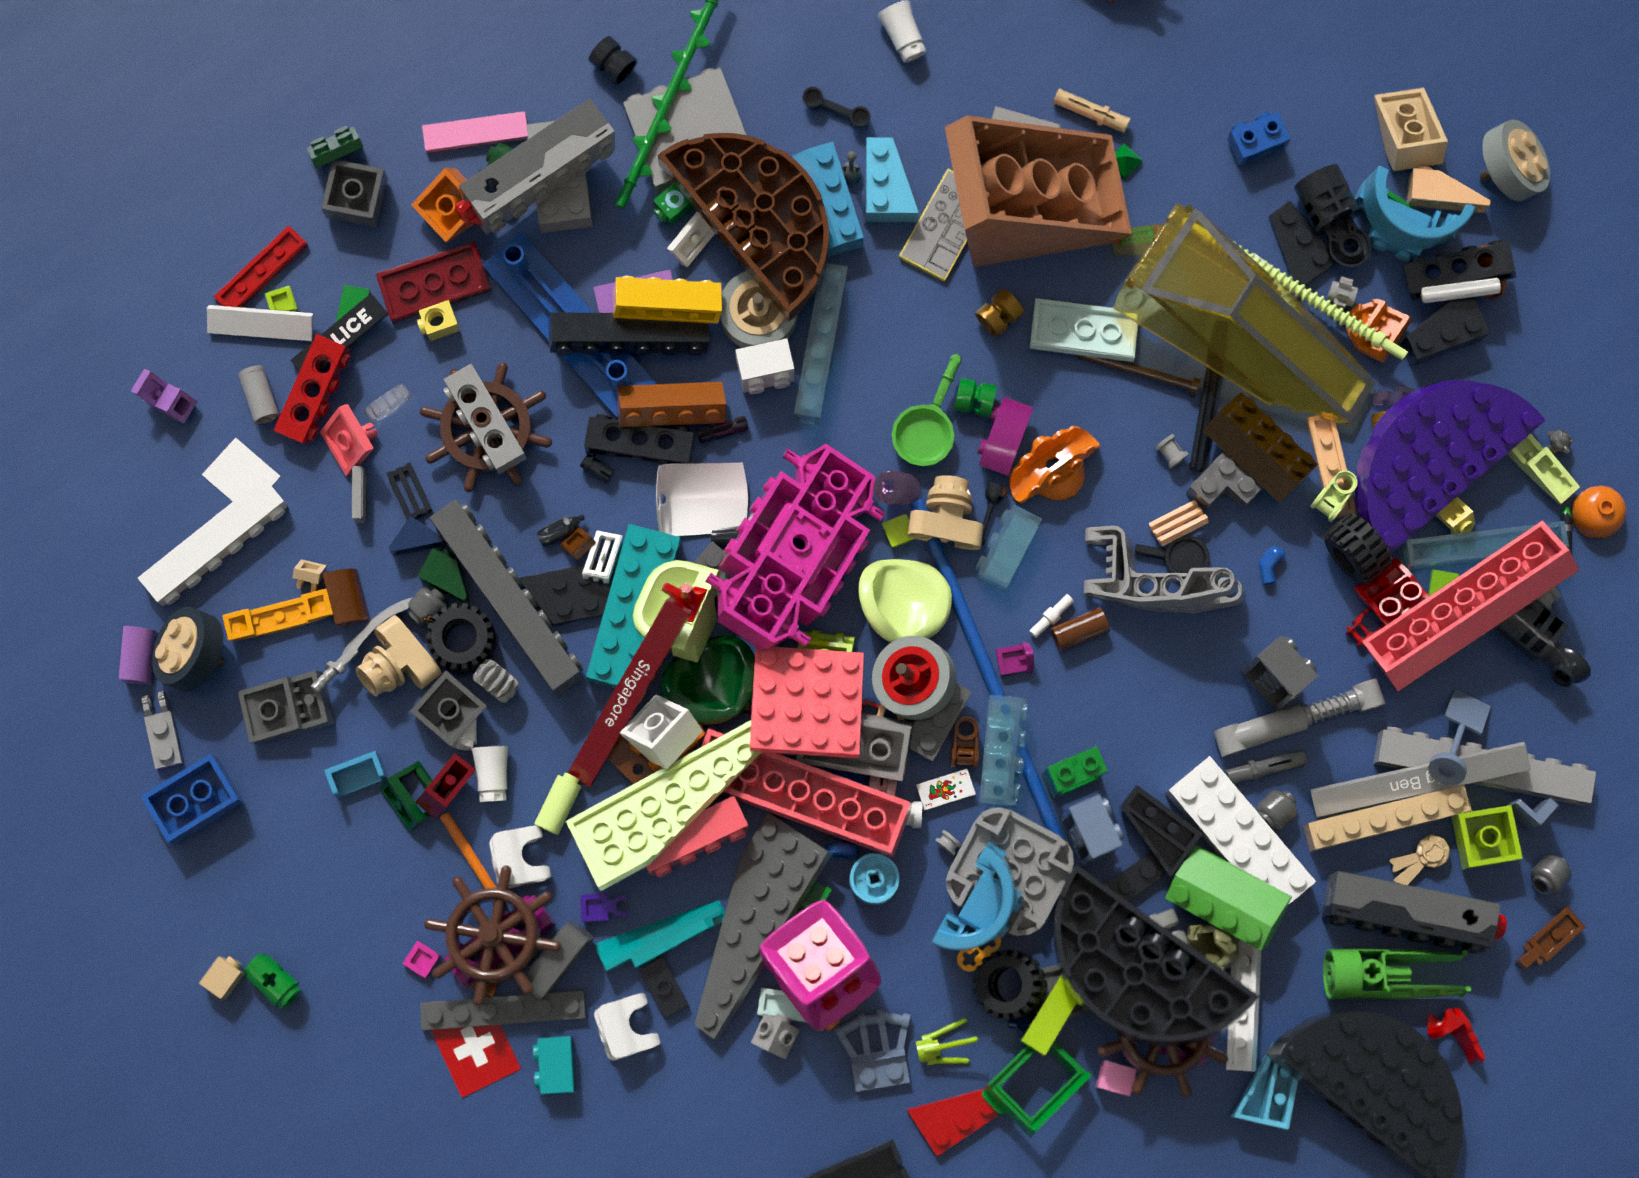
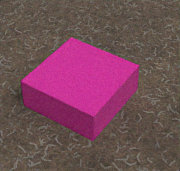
(421, 959)

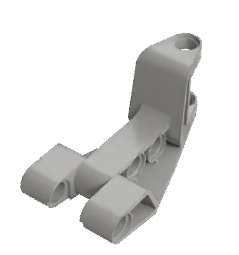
(1199, 591)

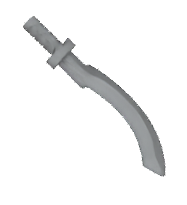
(351, 649)

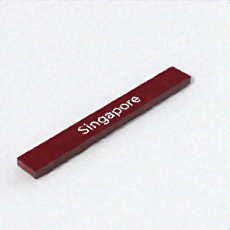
(629, 691)

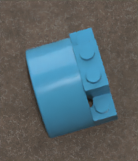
(1401, 227)
(987, 906)

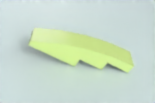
(1544, 469)

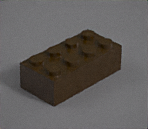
(1260, 447)

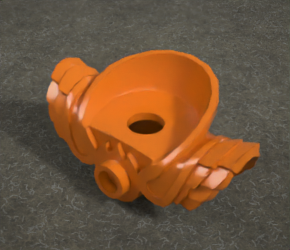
(1061, 479)

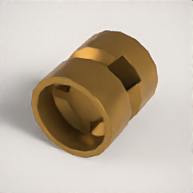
(1001, 311)

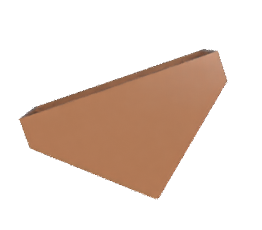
(1034, 189)

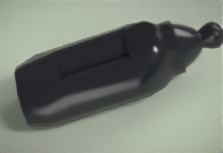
(559, 529)

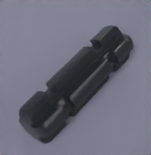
(722, 430)

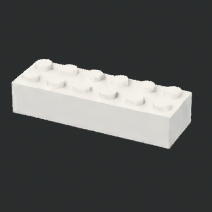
(1237, 829)

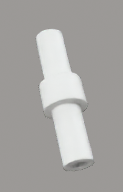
(1051, 616)

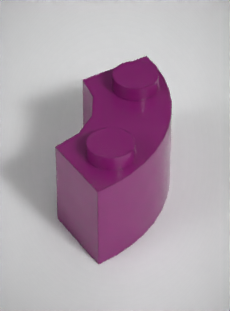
(1005, 436)

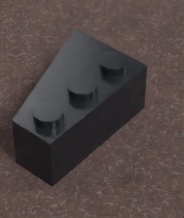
(1447, 330)
(1160, 828)

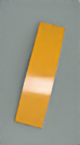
(278, 616)

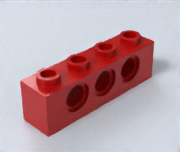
(299, 397)

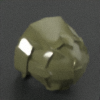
(1214, 944)

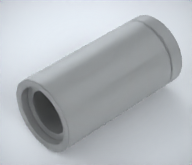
(258, 394)

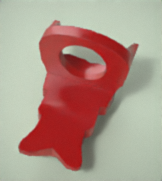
(1460, 1027)

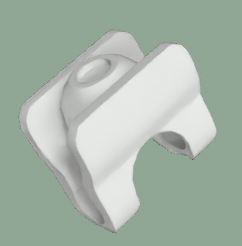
(507, 850)
(615, 1031)

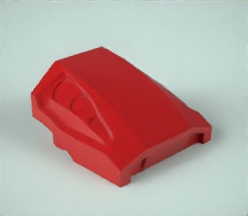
(1392, 592)

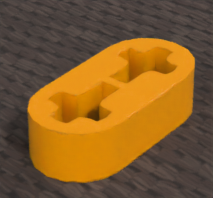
(986, 952)

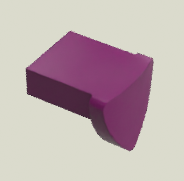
(1015, 659)

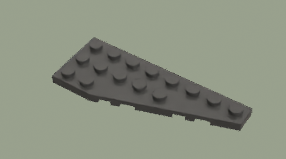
(765, 894)

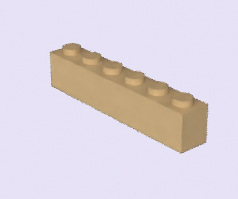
(1386, 818)

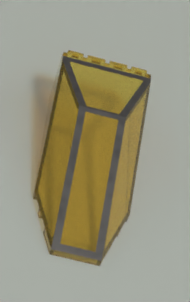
(1240, 320)

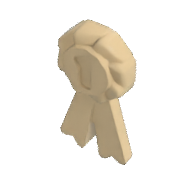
(1430, 853)

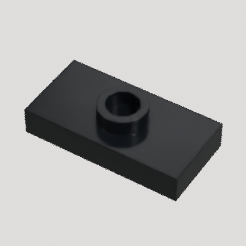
(663, 987)

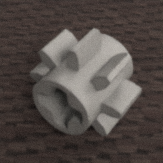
(1342, 293)

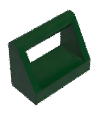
(400, 798)

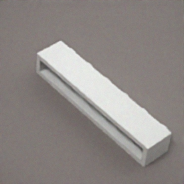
(213, 542)

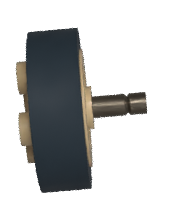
(188, 649)

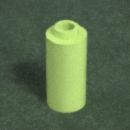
(558, 803)

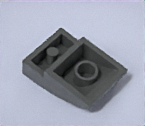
(285, 707)

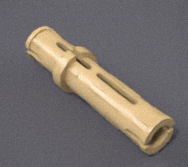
(1102, 115)

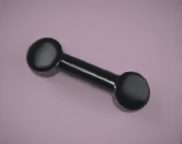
(813, 99)

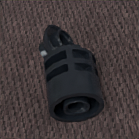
(1332, 211)
(1536, 633)

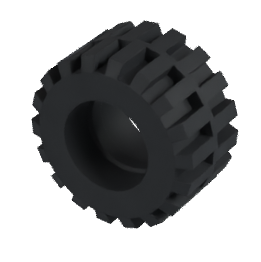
(1357, 549)
(449, 619)
(988, 984)

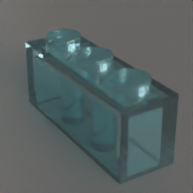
(1007, 547)

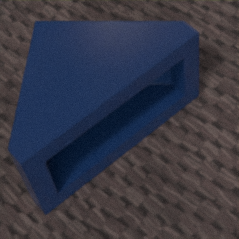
(415, 538)

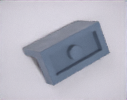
(1532, 817)

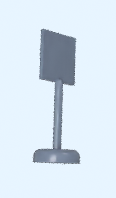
(1469, 714)

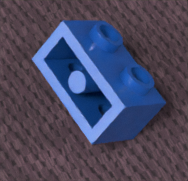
(1258, 138)

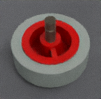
(914, 677)

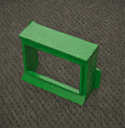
(1004, 1104)

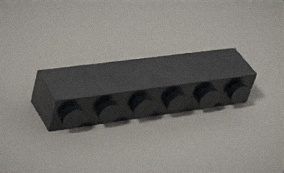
(604, 334)

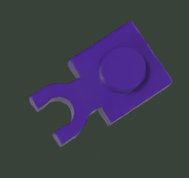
(598, 907)

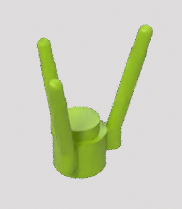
(929, 1050)

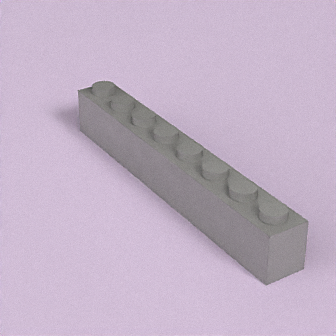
(1544, 780)

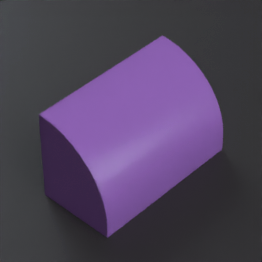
(137, 655)

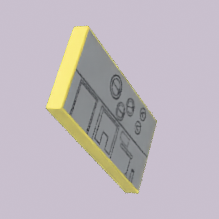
(939, 232)

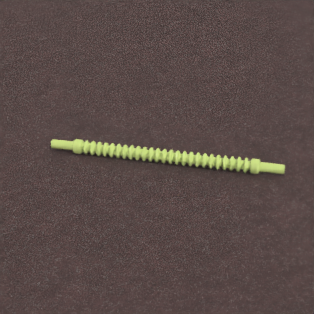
(1378, 339)

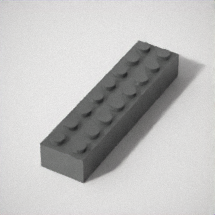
(502, 591)

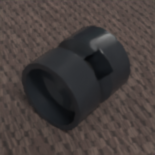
(609, 57)

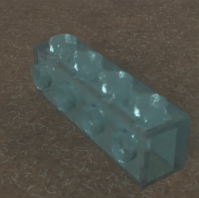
(1003, 750)

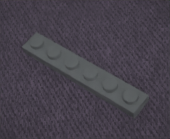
(502, 1010)

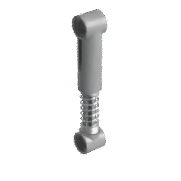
(1296, 718)

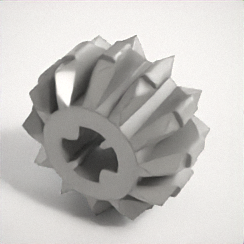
(496, 680)

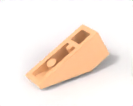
(1439, 191)

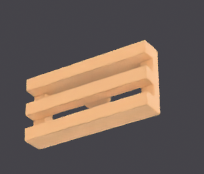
(1176, 521)

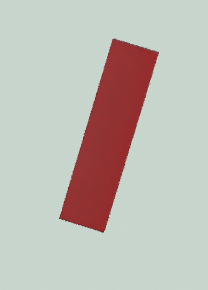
(261, 269)

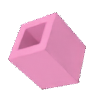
(1116, 1078)

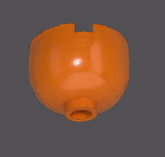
(1599, 512)

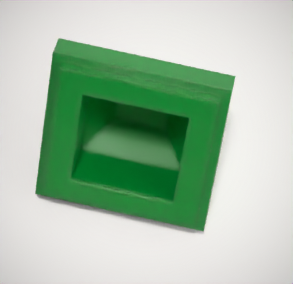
(1127, 160)

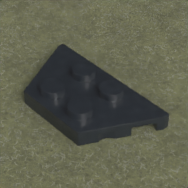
(567, 596)

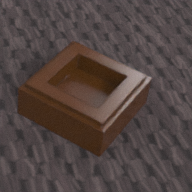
(578, 543)

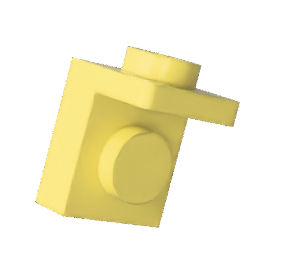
(1457, 517)

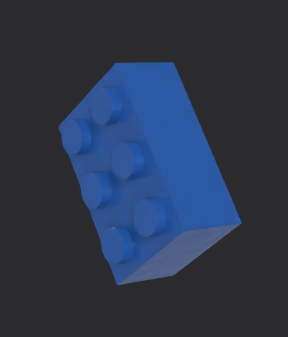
(192, 799)

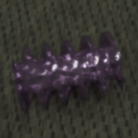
(896, 488)

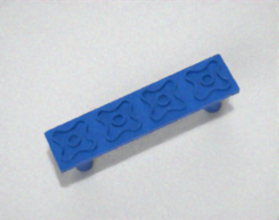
(542, 290)

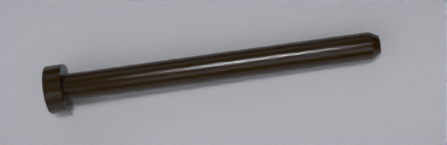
(1147, 373)

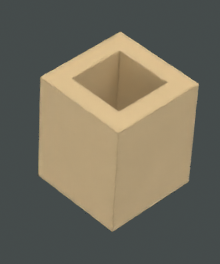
(223, 977)

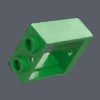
(1074, 772)

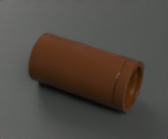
(1080, 629)

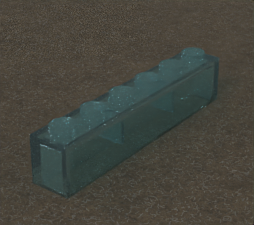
(820, 345)
(1465, 547)

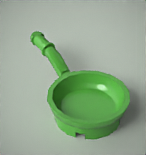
(924, 432)

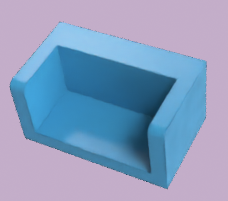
(356, 774)

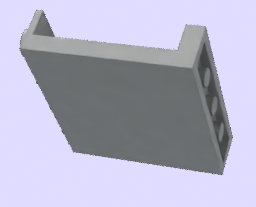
(693, 113)

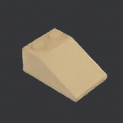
(1410, 129)

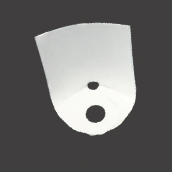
(700, 497)

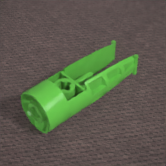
(1346, 976)

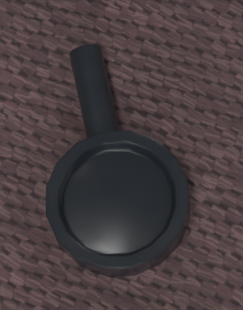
(1180, 554)

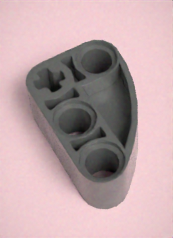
(554, 965)

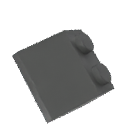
(448, 708)

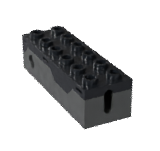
(1412, 912)

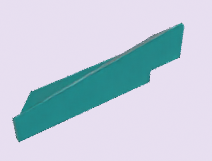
(660, 937)

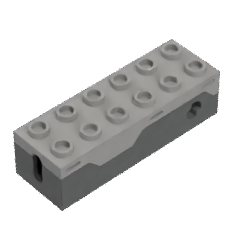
(536, 168)

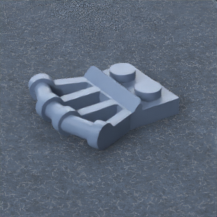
(881, 1067)

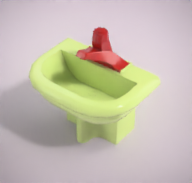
(687, 586)

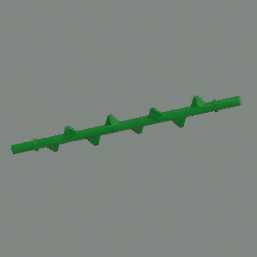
(664, 101)

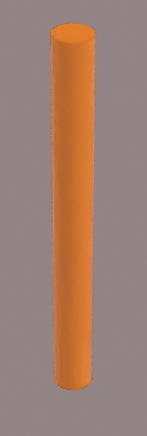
(467, 851)

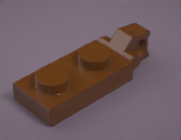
(1550, 938)

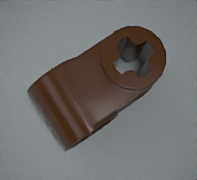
(965, 745)

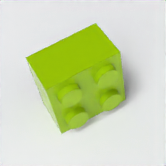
(1486, 837)

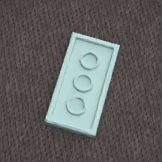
(1082, 330)

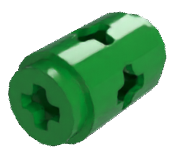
(286, 987)

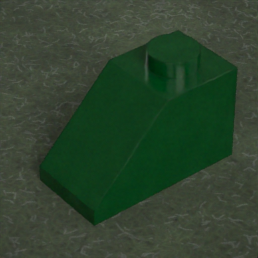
(445, 574)

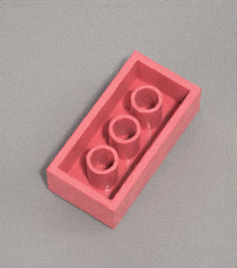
(705, 833)

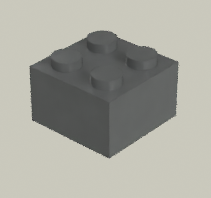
(354, 193)

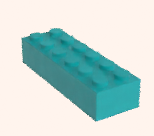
(617, 636)

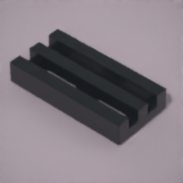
(400, 472)

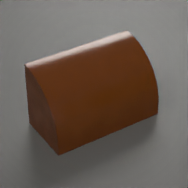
(346, 597)

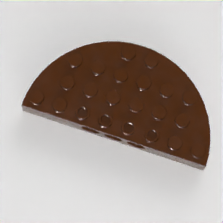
(760, 210)

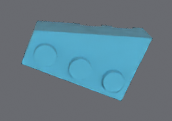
(887, 185)
(1268, 1096)

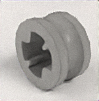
(948, 842)

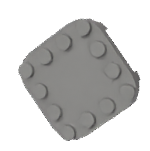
(1036, 858)

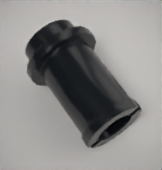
(596, 467)

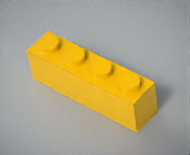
(667, 299)

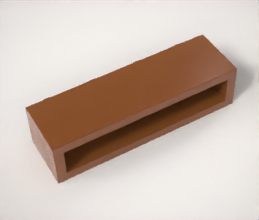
(671, 404)

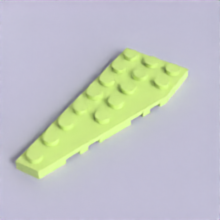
(649, 815)

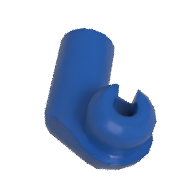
(1268, 562)

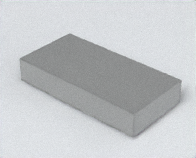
(359, 480)

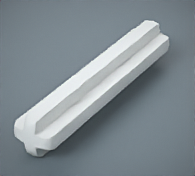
(1460, 290)

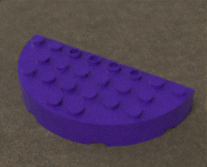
(1433, 450)

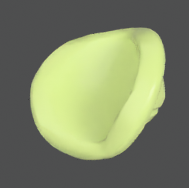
(904, 598)

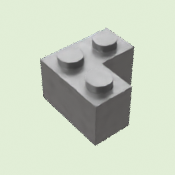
(1224, 477)

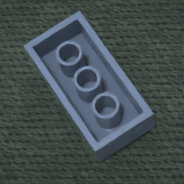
(1091, 830)

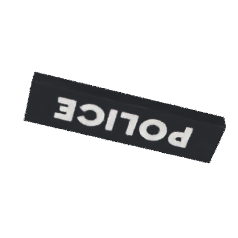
(349, 327)

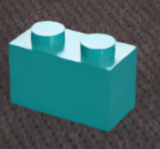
(555, 1065)

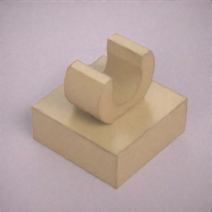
(309, 572)

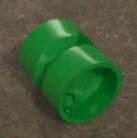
(975, 398)

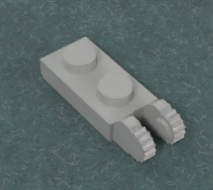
(162, 733)

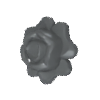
(1559, 441)

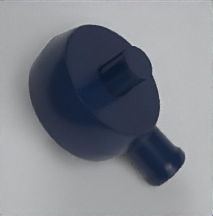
(1022, 1024)

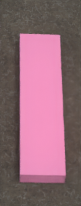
(475, 132)

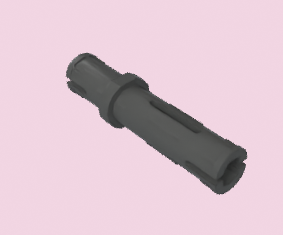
(1258, 769)

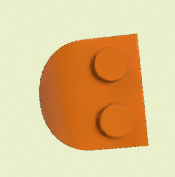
(1384, 319)

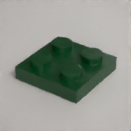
(327, 150)

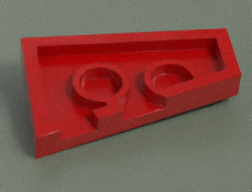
(952, 1119)

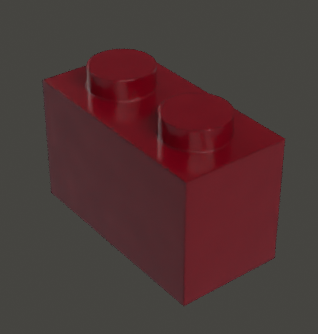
(445, 786)

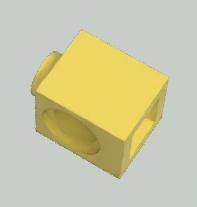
(439, 310)

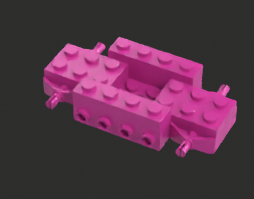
(772, 578)

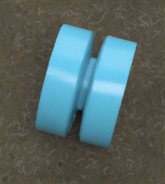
(872, 865)

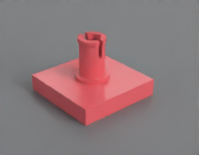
(348, 439)

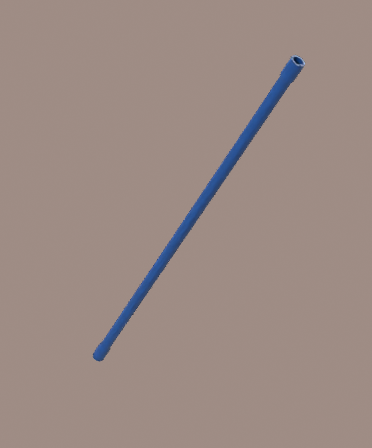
(988, 672)

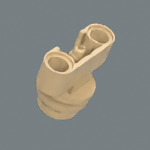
(949, 502)
(384, 669)

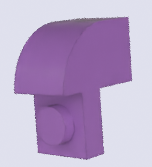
(163, 396)

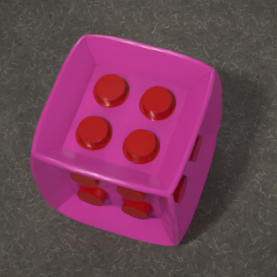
(820, 965)

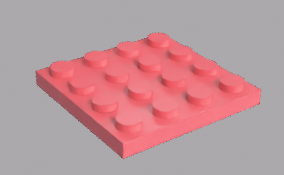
(807, 702)

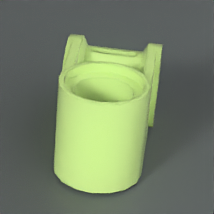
(1332, 498)

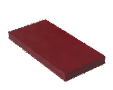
(432, 280)

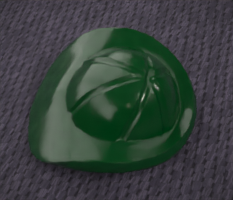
(716, 685)

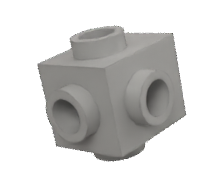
(775, 1035)

